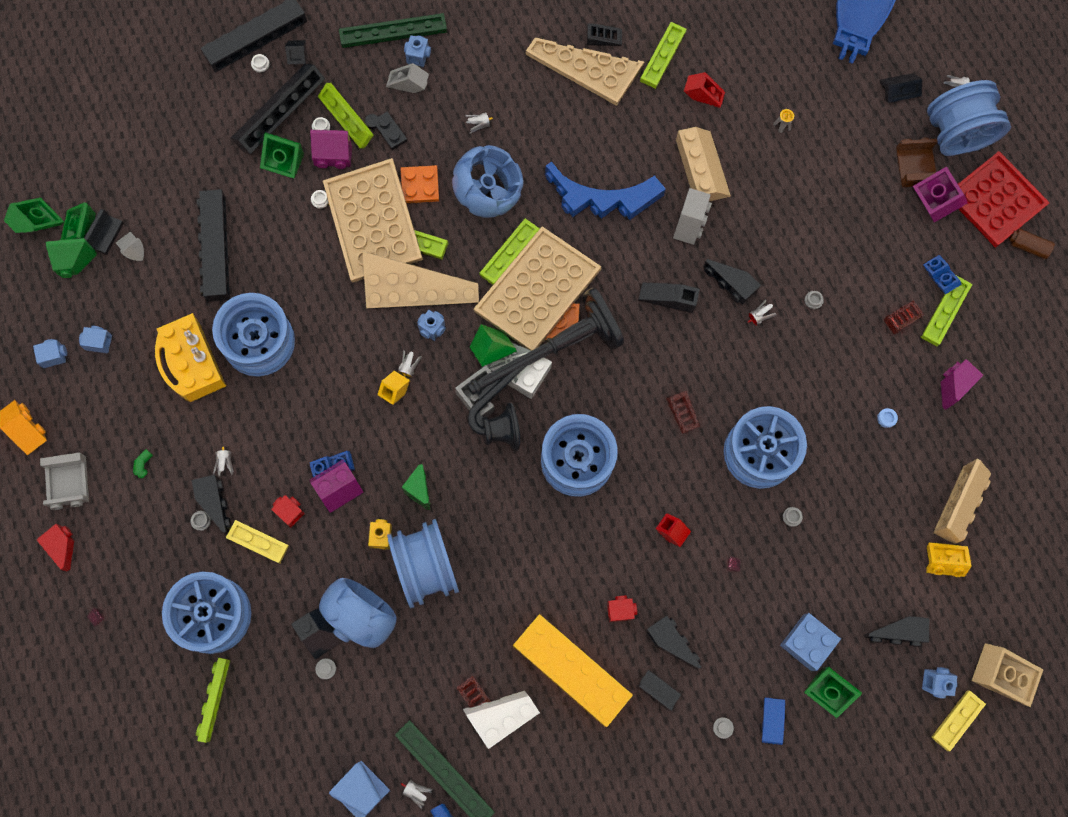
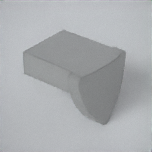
(131, 247)

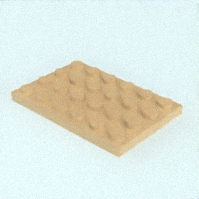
(372, 216)
(537, 289)

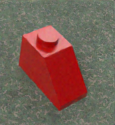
(704, 89)
(58, 545)

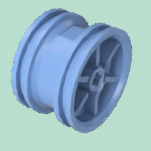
(968, 118)
(255, 307)
(772, 421)
(595, 434)
(422, 563)
(178, 606)

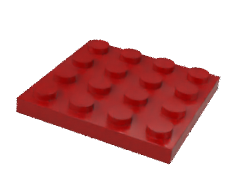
(999, 199)

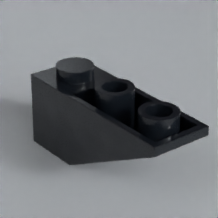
(735, 281)
(670, 295)
(209, 496)
(908, 629)
(669, 640)

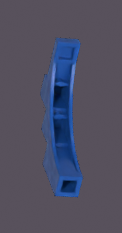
(601, 202)

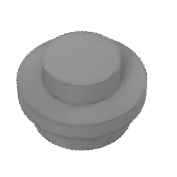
(814, 300)
(792, 516)
(200, 520)
(325, 669)
(723, 728)

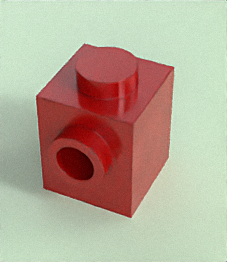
(288, 510)
(673, 530)
(621, 609)

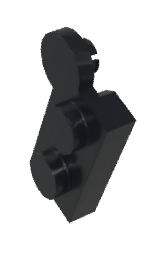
(387, 129)

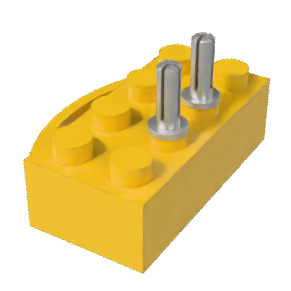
(188, 359)

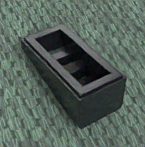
(603, 41)

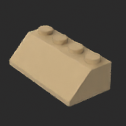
(702, 162)
(963, 502)

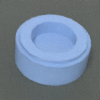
(887, 418)

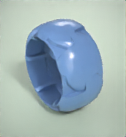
(472, 192)
(357, 613)

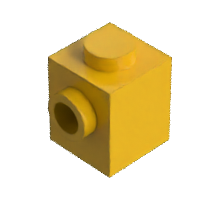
(393, 387)
(378, 534)

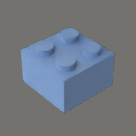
(810, 642)

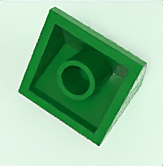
(281, 155)
(78, 222)
(490, 345)
(417, 488)
(832, 691)

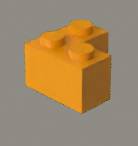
(17, 425)

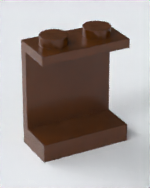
(915, 160)

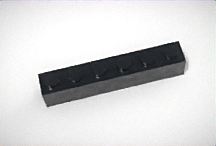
(254, 34)
(278, 108)
(213, 245)

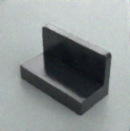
(902, 87)
(103, 232)
(658, 690)

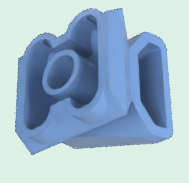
(359, 790)

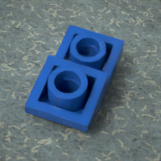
(942, 275)
(324, 463)
(773, 721)

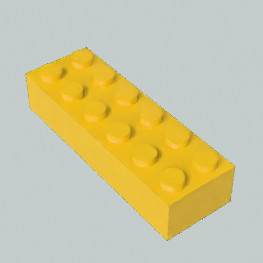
(572, 670)

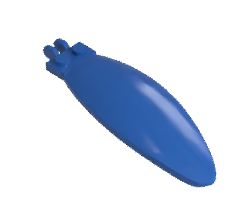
(858, 24)

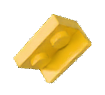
(948, 559)

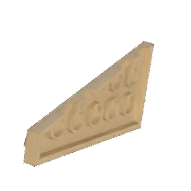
(591, 69)
(402, 284)

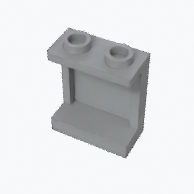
(65, 480)

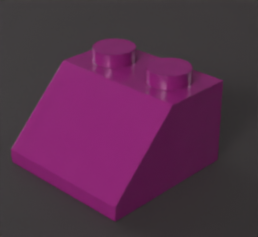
(331, 148)
(940, 194)
(958, 382)
(336, 486)

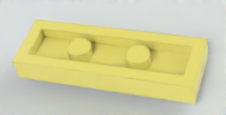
(257, 541)
(958, 720)

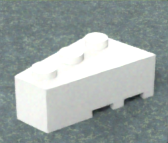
(501, 717)

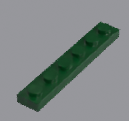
(392, 30)
(443, 771)

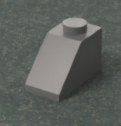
(408, 78)

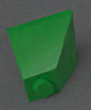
(31, 216)
(70, 256)

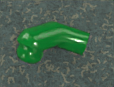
(139, 463)

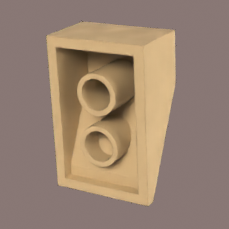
(1007, 674)

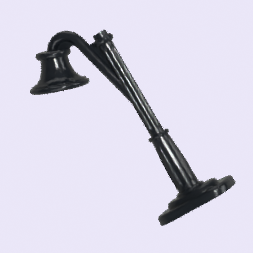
(506, 426)

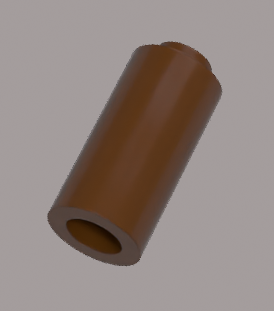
(1032, 243)

